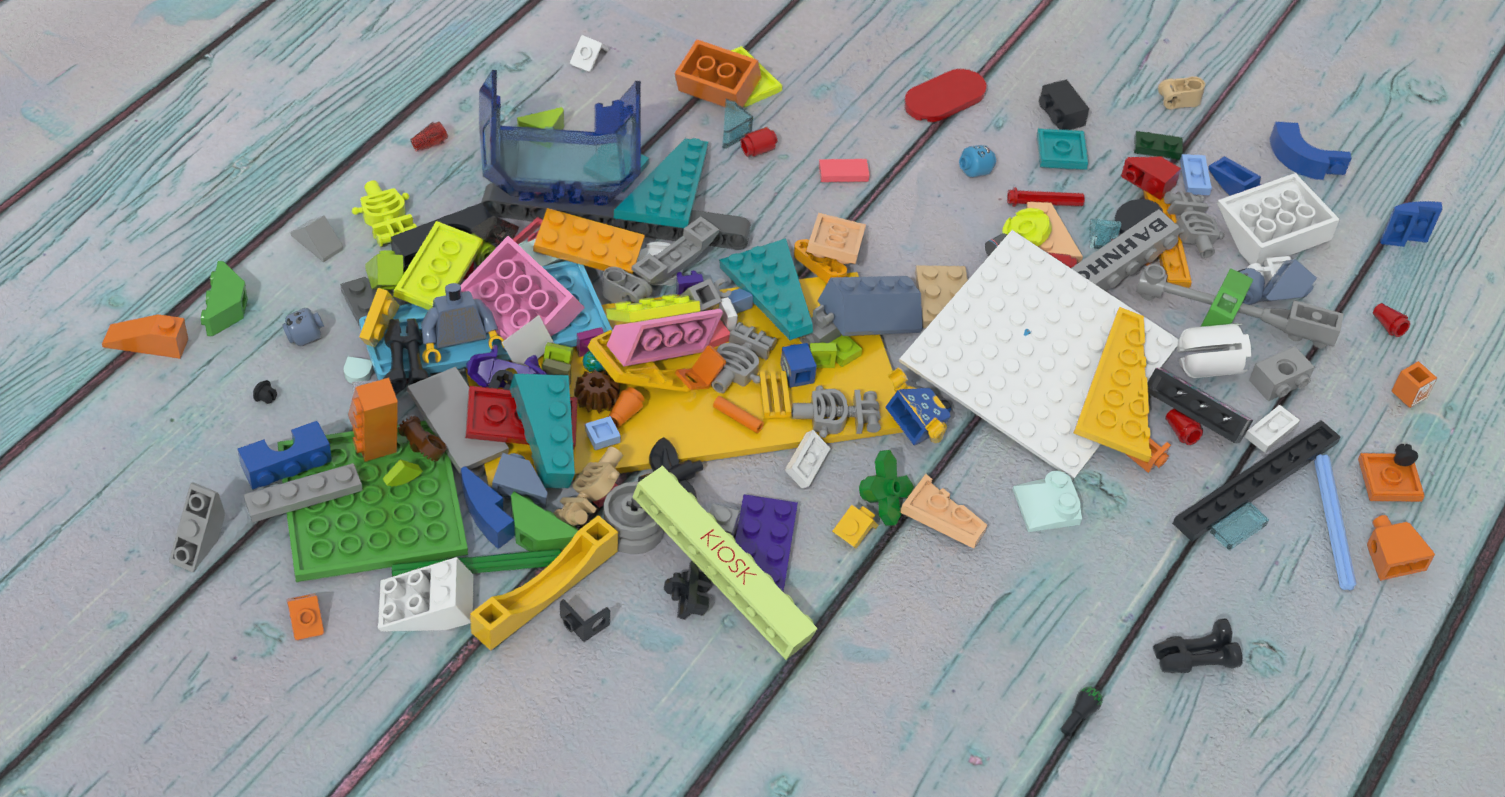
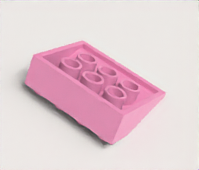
(520, 290)

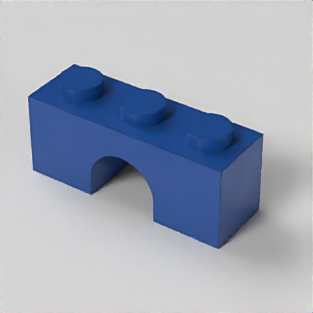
(267, 466)

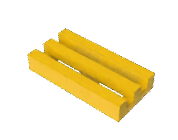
(774, 378)

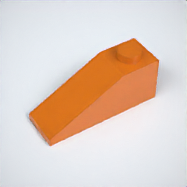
(149, 335)

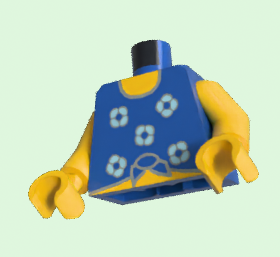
(917, 410)

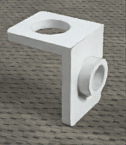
(586, 53)

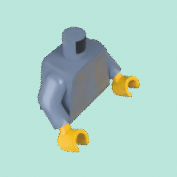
(456, 321)

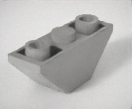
(198, 527)

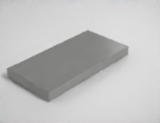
(444, 407)

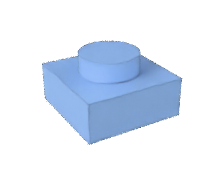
(602, 433)

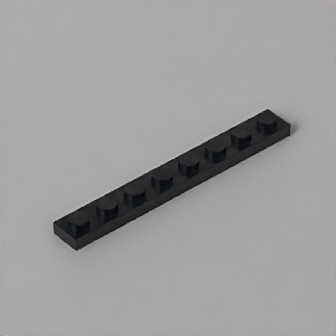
(1256, 480)

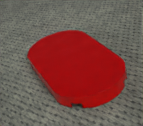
(945, 95)

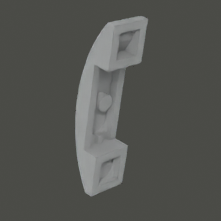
(679, 254)

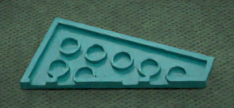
(669, 190)
(774, 284)

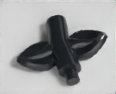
(665, 455)

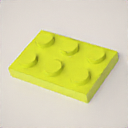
(651, 309)

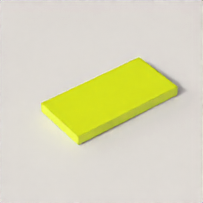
(439, 262)

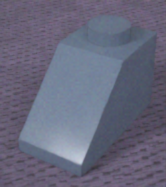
(1289, 282)
(518, 475)

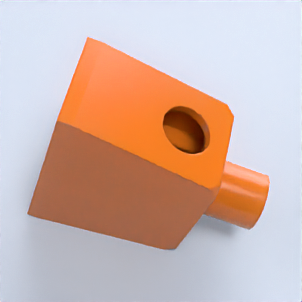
(1397, 549)

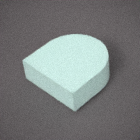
(357, 369)

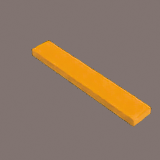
(1173, 260)

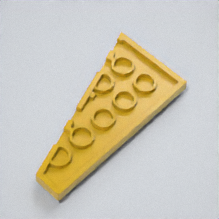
(1118, 395)

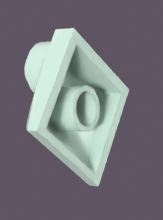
(1049, 502)

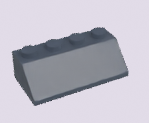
(873, 305)

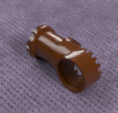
(422, 440)

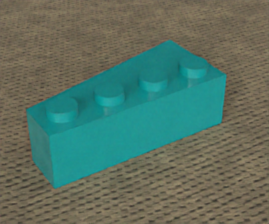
(547, 423)

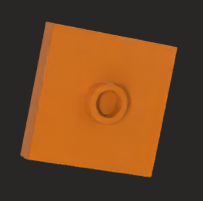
(1388, 480)

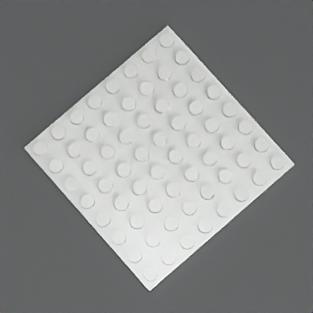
(1031, 382)

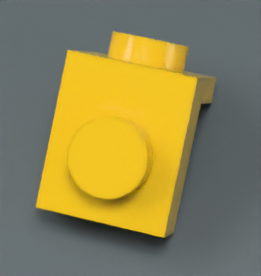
(855, 525)

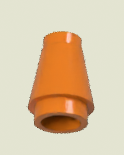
(626, 406)

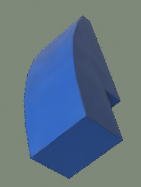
(1233, 176)
(487, 509)

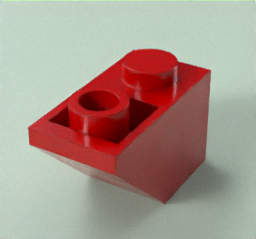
(1151, 174)

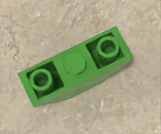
(1228, 299)
(224, 301)
(538, 528)

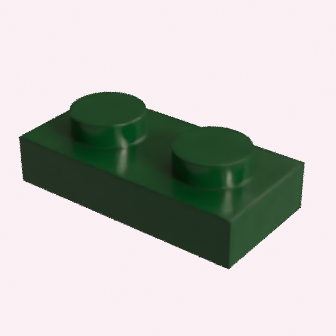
(1158, 145)

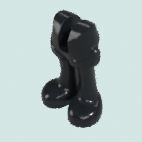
(397, 344)
(1177, 657)

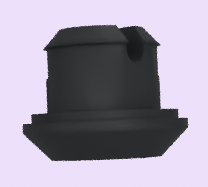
(264, 392)
(1405, 455)

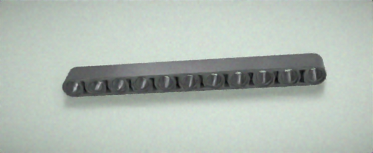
(732, 233)

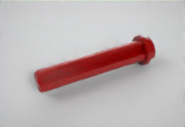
(1056, 198)

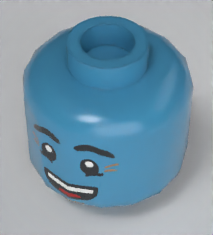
(977, 160)

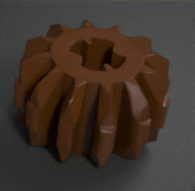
(596, 391)

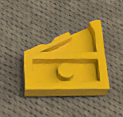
(381, 311)

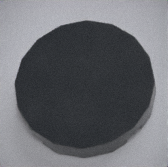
(1134, 212)

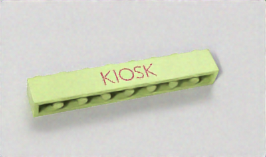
(724, 562)

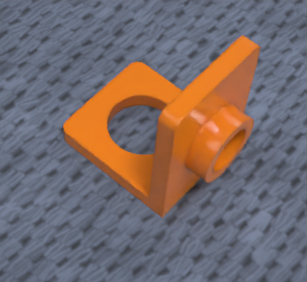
(704, 370)
(305, 616)

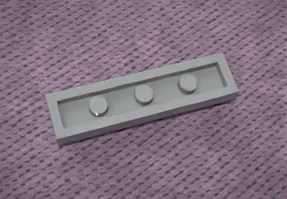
(302, 492)

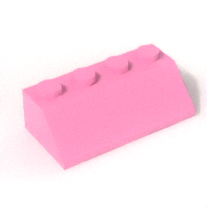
(663, 337)

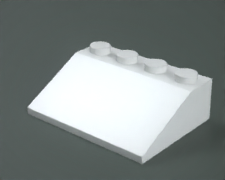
(1277, 219)

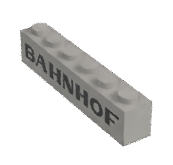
(1129, 251)

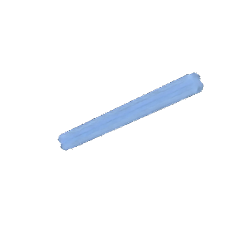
(1335, 522)

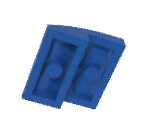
(1411, 222)

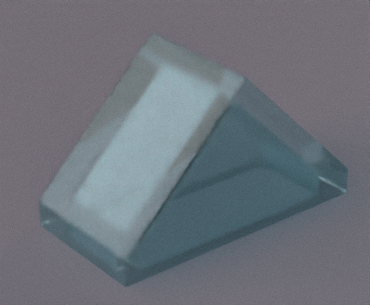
(736, 123)
(1103, 232)

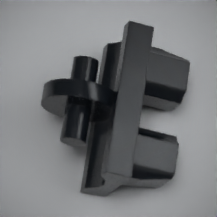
(685, 588)

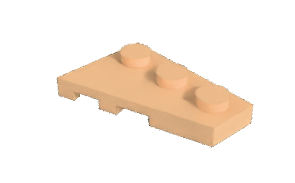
(1059, 238)
(939, 512)

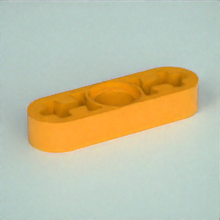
(825, 270)

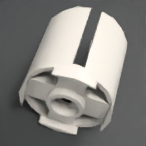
(1230, 361)

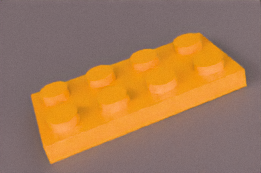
(587, 242)

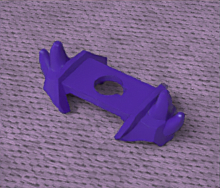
(483, 367)

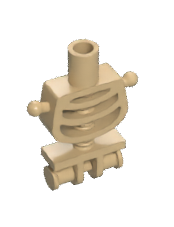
(591, 484)

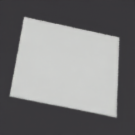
(527, 341)

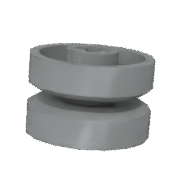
(635, 527)

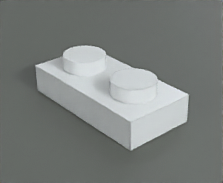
(1272, 428)
(807, 459)

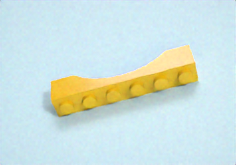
(510, 611)

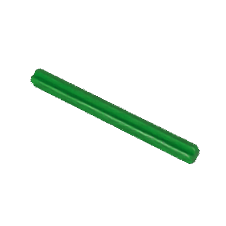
(491, 563)

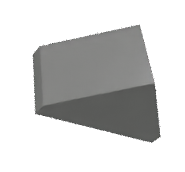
(318, 238)

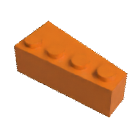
(374, 419)

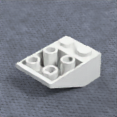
(427, 598)

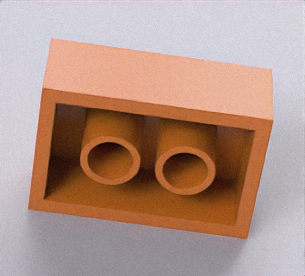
(717, 74)

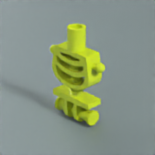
(384, 212)

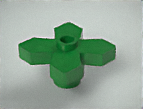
(886, 488)

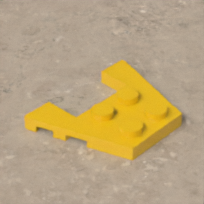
(639, 374)

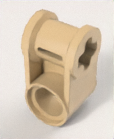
(1184, 92)

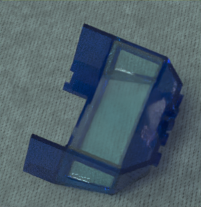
(562, 162)

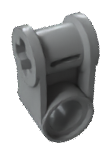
(622, 286)

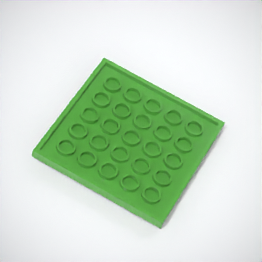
(381, 521)

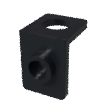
(583, 628)

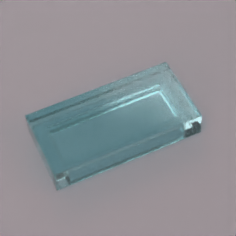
(1239, 526)

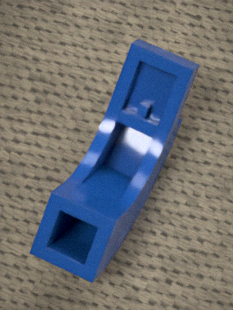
(1302, 157)

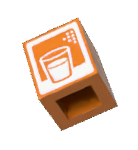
(1414, 384)

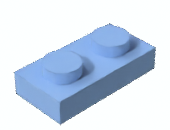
(1195, 174)

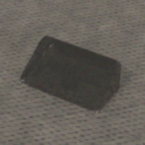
(495, 230)

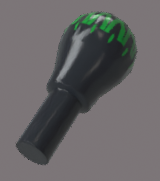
(1087, 702)

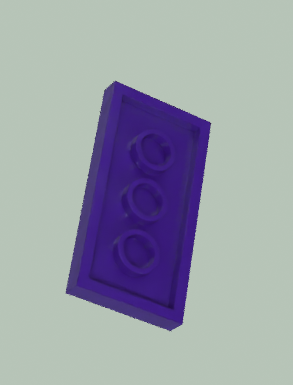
(767, 533)

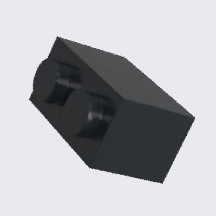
(1063, 105)

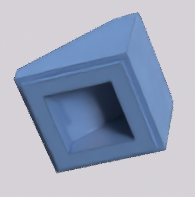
(741, 300)

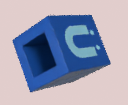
(798, 364)

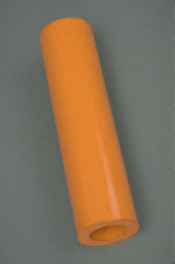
(738, 414)

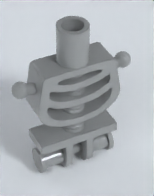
(1194, 224)
(742, 357)
(863, 410)

